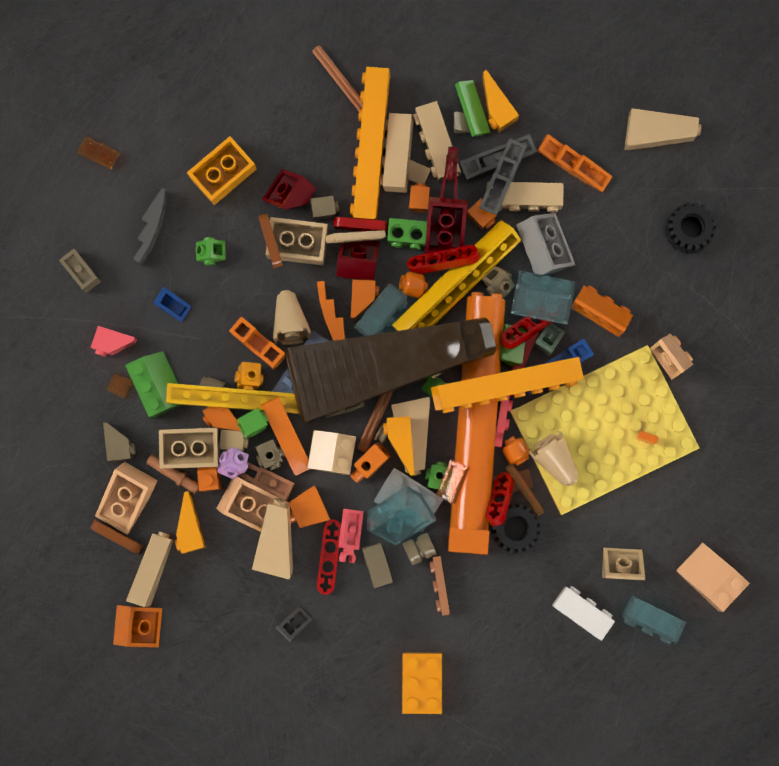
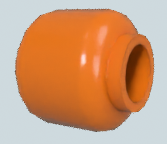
(413, 284)
(516, 451)

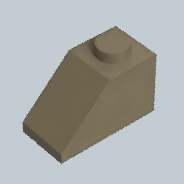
(117, 445)

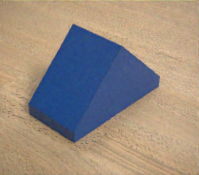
(172, 304)

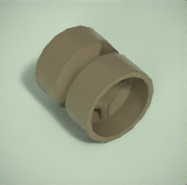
(421, 548)

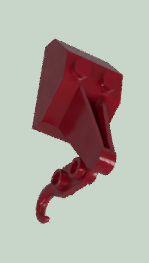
(446, 215)

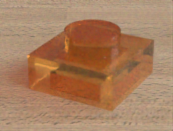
(119, 385)

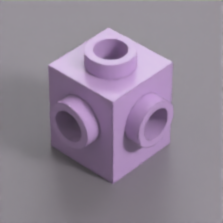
(233, 463)

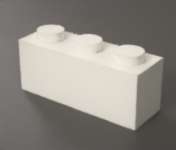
(583, 612)

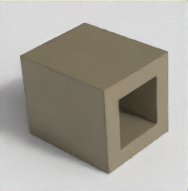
(324, 208)

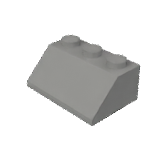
(545, 244)
(398, 481)

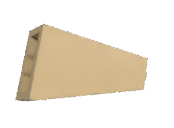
(658, 129)
(419, 417)
(275, 541)
(150, 570)

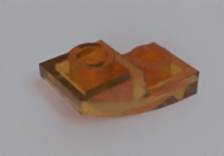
(98, 153)

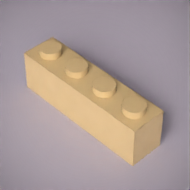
(435, 137)
(398, 152)
(533, 197)

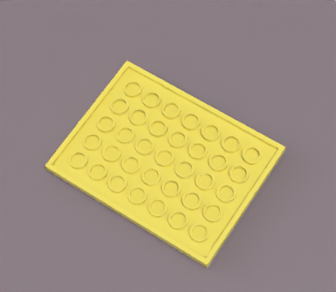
(602, 424)

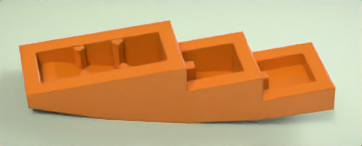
(574, 163)
(334, 324)
(286, 435)

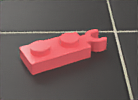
(502, 422)
(350, 534)

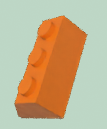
(602, 310)

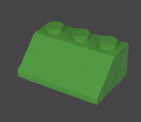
(150, 379)

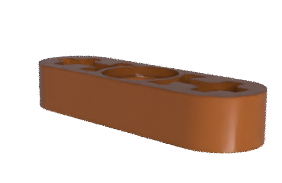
(270, 240)
(116, 536)

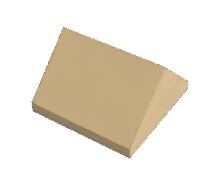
(623, 564)

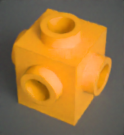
(249, 376)

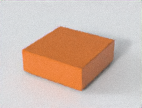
(647, 437)

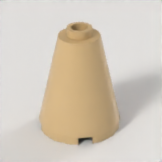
(289, 322)
(556, 458)

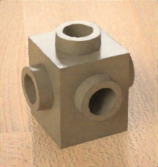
(498, 281)
(267, 448)

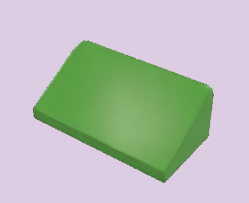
(513, 356)

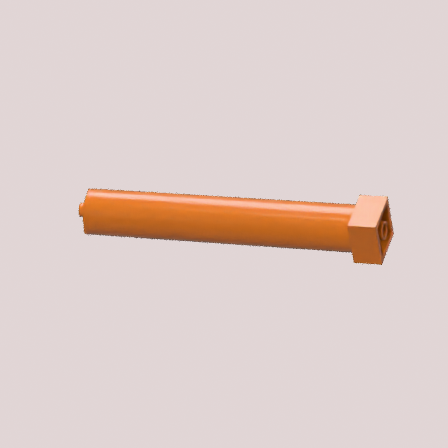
(476, 440)

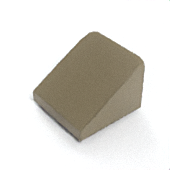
(460, 123)

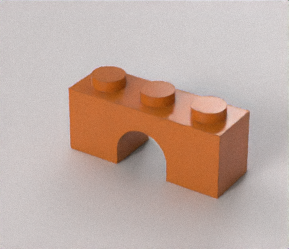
(257, 343)

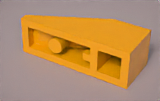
(500, 111)
(401, 439)
(189, 531)

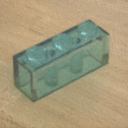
(382, 311)
(653, 620)

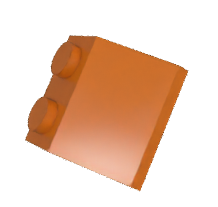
(137, 626)

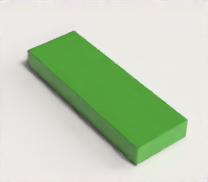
(472, 108)

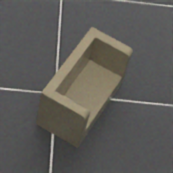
(80, 270)

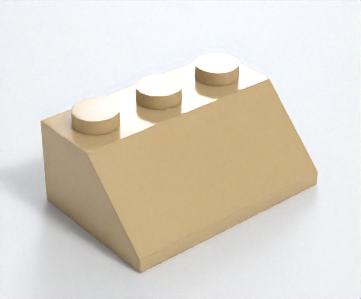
(189, 448)

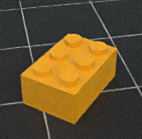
(221, 170)
(422, 683)

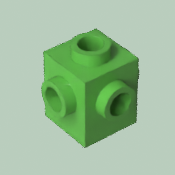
(210, 251)
(435, 483)

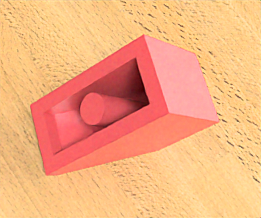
(110, 342)

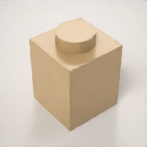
(233, 439)

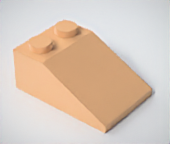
(671, 356)
(125, 497)
(245, 503)
(712, 577)

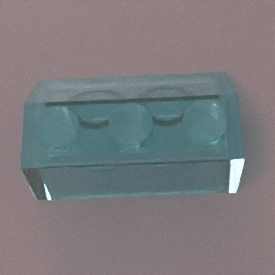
(543, 297)
(400, 516)

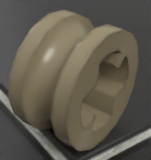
(380, 435)

